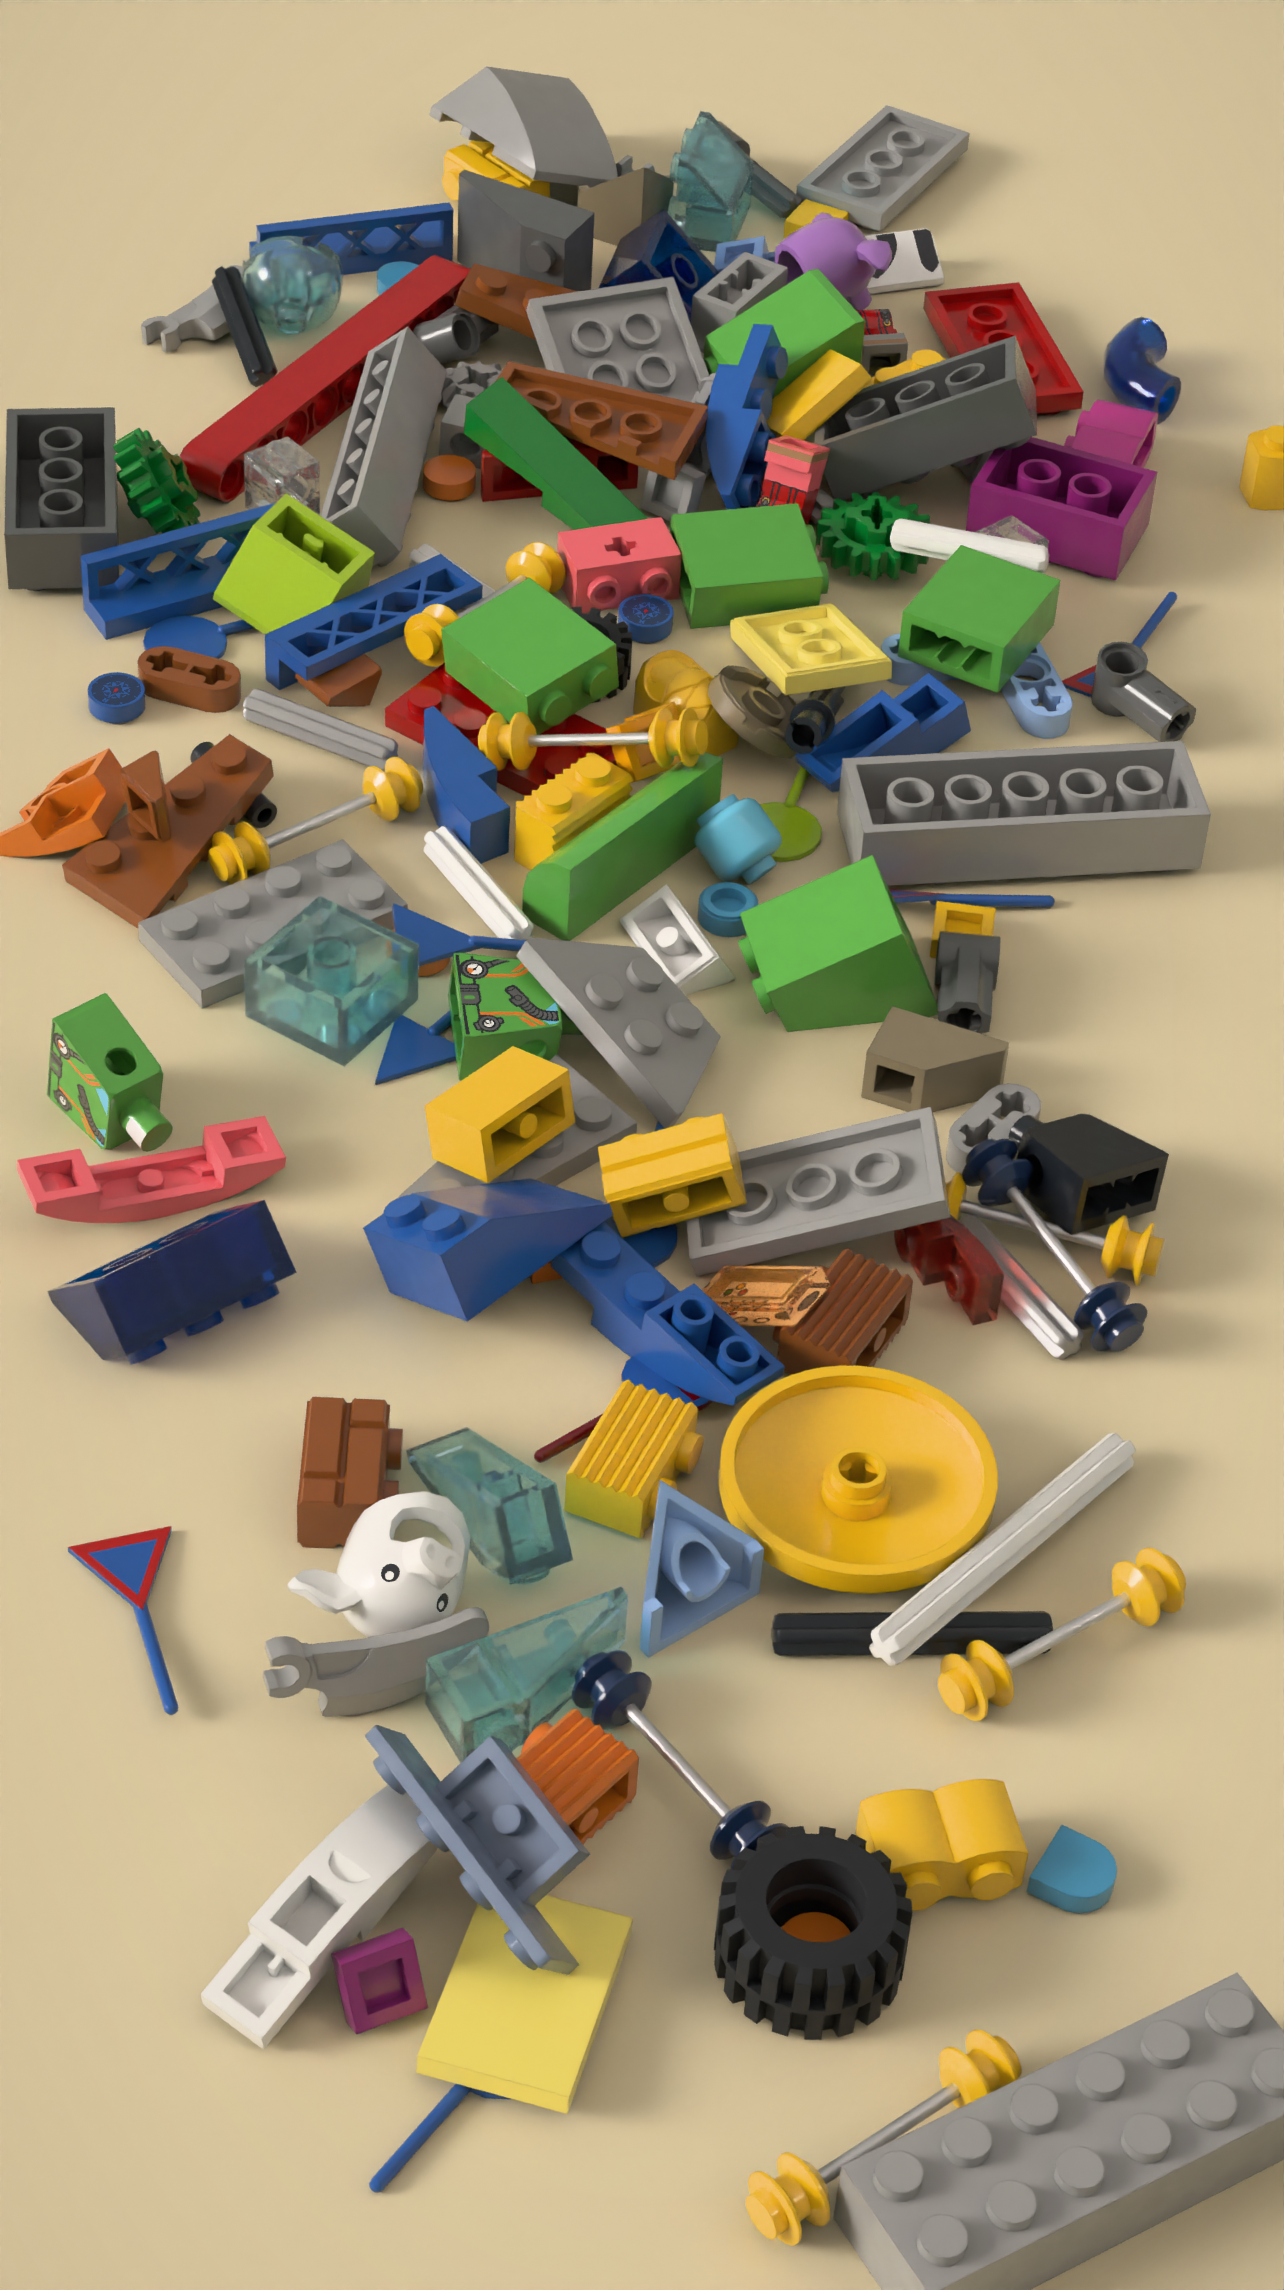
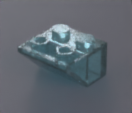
(712, 184)

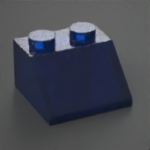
(657, 252)

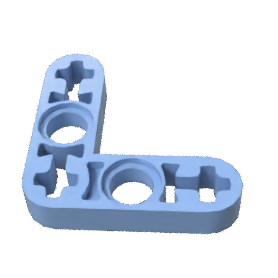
(1023, 696)

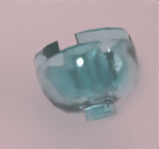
(292, 283)

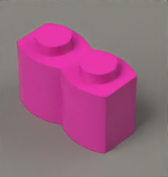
(1116, 432)

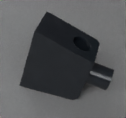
(1088, 1170)

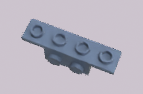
(497, 1830)

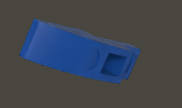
(738, 416)
(666, 1329)

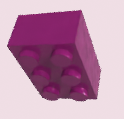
(1075, 499)

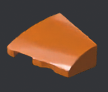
(70, 811)

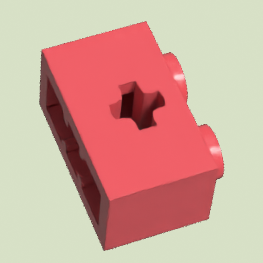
(619, 562)

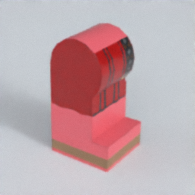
(793, 473)

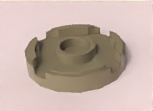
(752, 710)

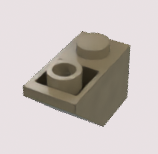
(930, 1063)

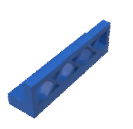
(374, 237)
(181, 589)
(364, 620)

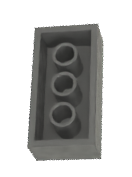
(930, 420)
(59, 495)

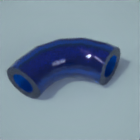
(1133, 371)

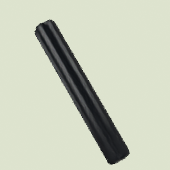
(851, 1632)

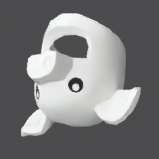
(393, 1583)

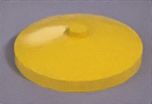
(858, 1478)

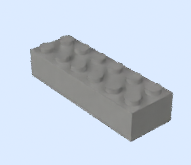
(1024, 812)
(1075, 2152)

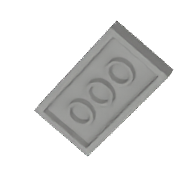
(884, 166)
(213, 935)
(827, 1192)

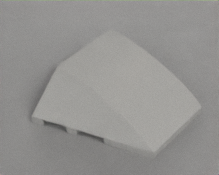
(534, 122)

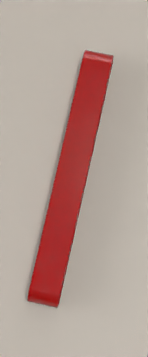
(319, 382)

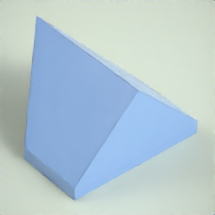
(694, 1570)

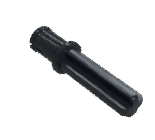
(813, 719)

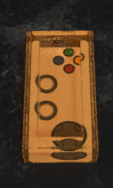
(767, 1293)

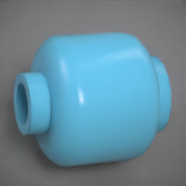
(738, 839)

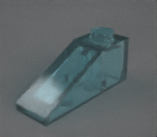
(505, 1504)
(519, 1674)

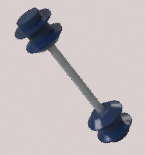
(1103, 1306)
(619, 1698)

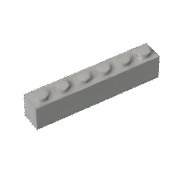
(385, 445)

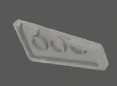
(570, 1152)

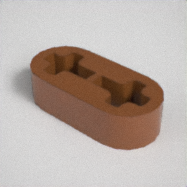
(190, 679)

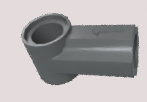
(455, 334)
(1128, 689)
(967, 977)

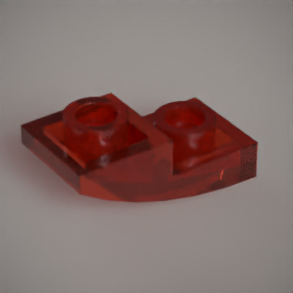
(952, 1254)

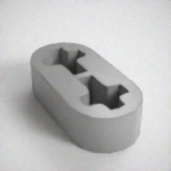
(984, 1121)

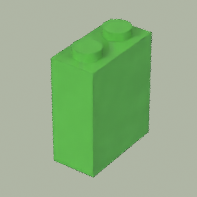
(746, 563)
(978, 618)
(530, 656)

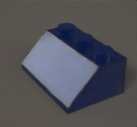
(177, 1283)

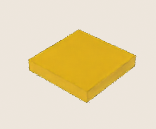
(816, 395)

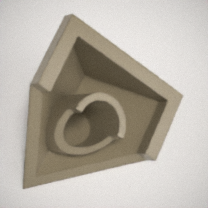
(625, 202)

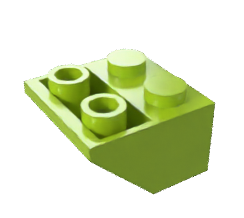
(292, 567)

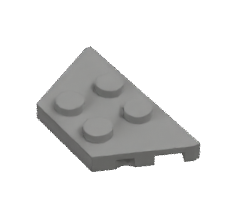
(630, 1017)

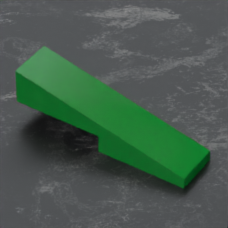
(538, 452)

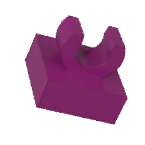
(379, 1980)

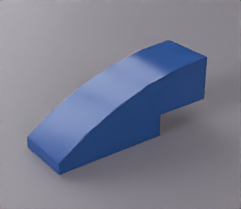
(917, 721)
(463, 789)

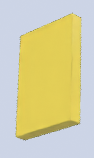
(810, 649)
(519, 2026)

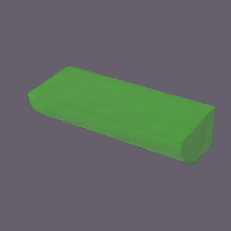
(622, 850)

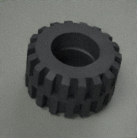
(800, 1980)

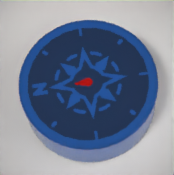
(647, 617)
(116, 697)

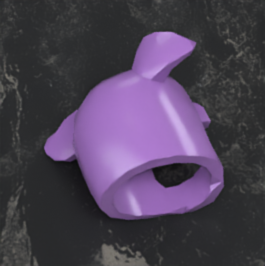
(839, 253)

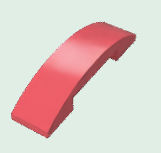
(154, 1185)

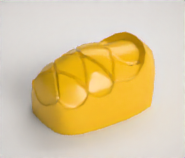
(678, 678)

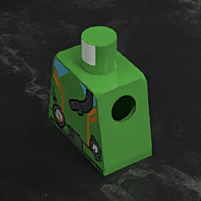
(498, 1007)
(106, 1077)

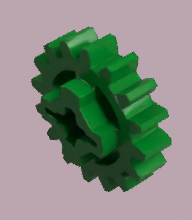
(155, 482)
(860, 533)

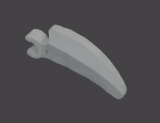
(197, 319)
(368, 1671)

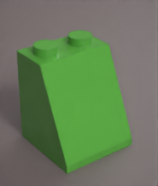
(808, 321)
(835, 953)

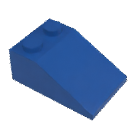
(476, 1241)

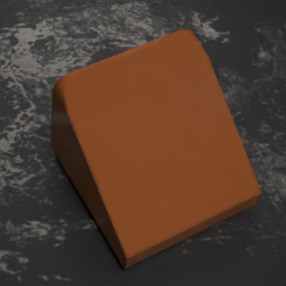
(347, 684)
(147, 794)

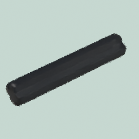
(244, 325)

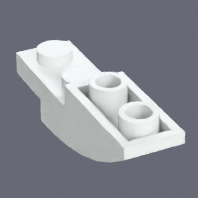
(317, 1911)

